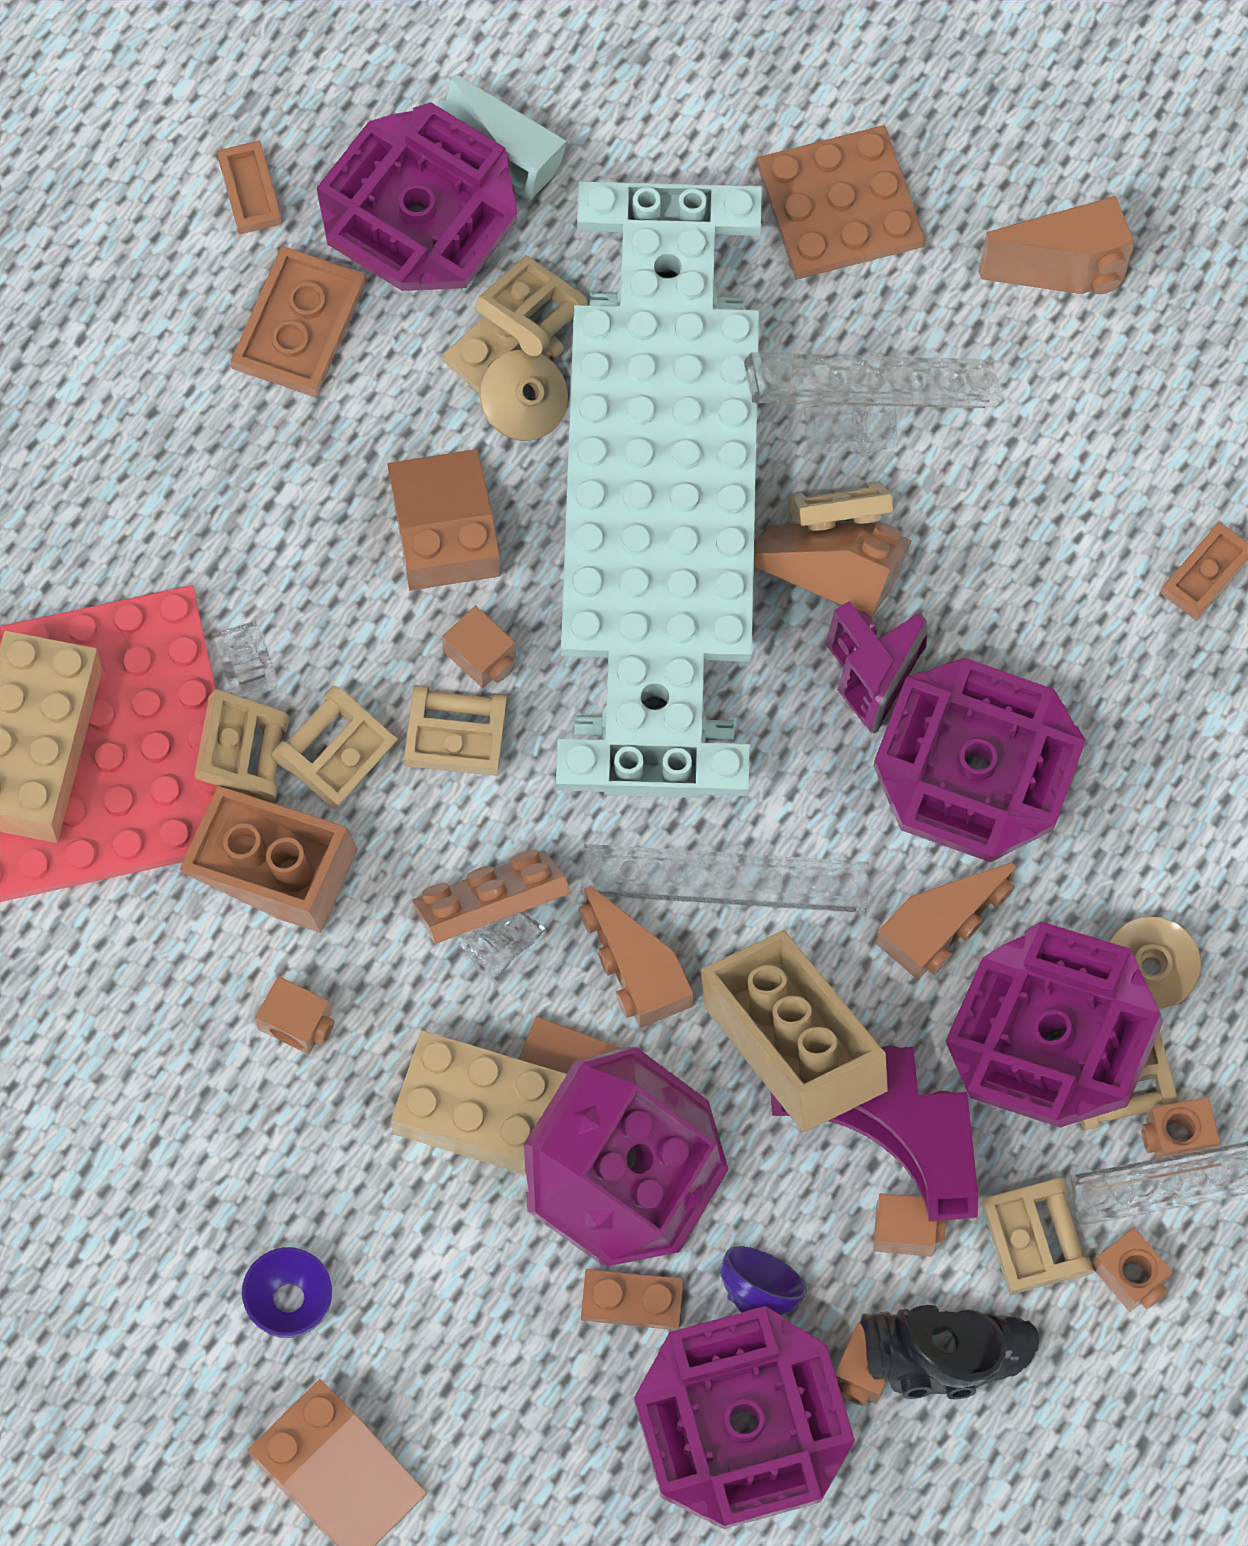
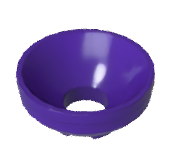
(278, 1269)
(760, 1280)

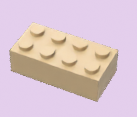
(43, 726)
(794, 1030)
(472, 1100)

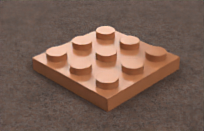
(840, 202)

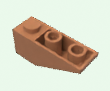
(933, 920)
(643, 964)

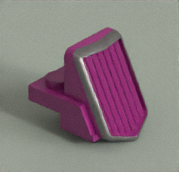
(873, 666)

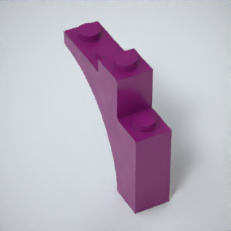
(923, 1133)

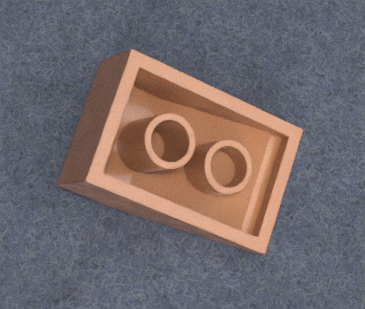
(1062, 251)
(444, 519)
(837, 563)
(271, 857)
(336, 1470)

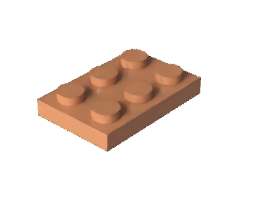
(298, 321)
(490, 895)

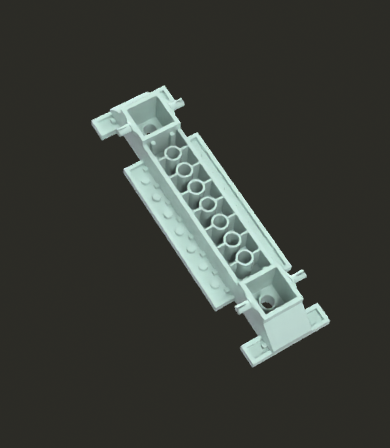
(660, 492)

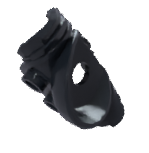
(985, 1350)

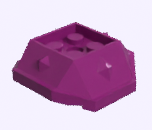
(427, 162)
(986, 714)
(1046, 985)
(581, 1150)
(749, 1366)

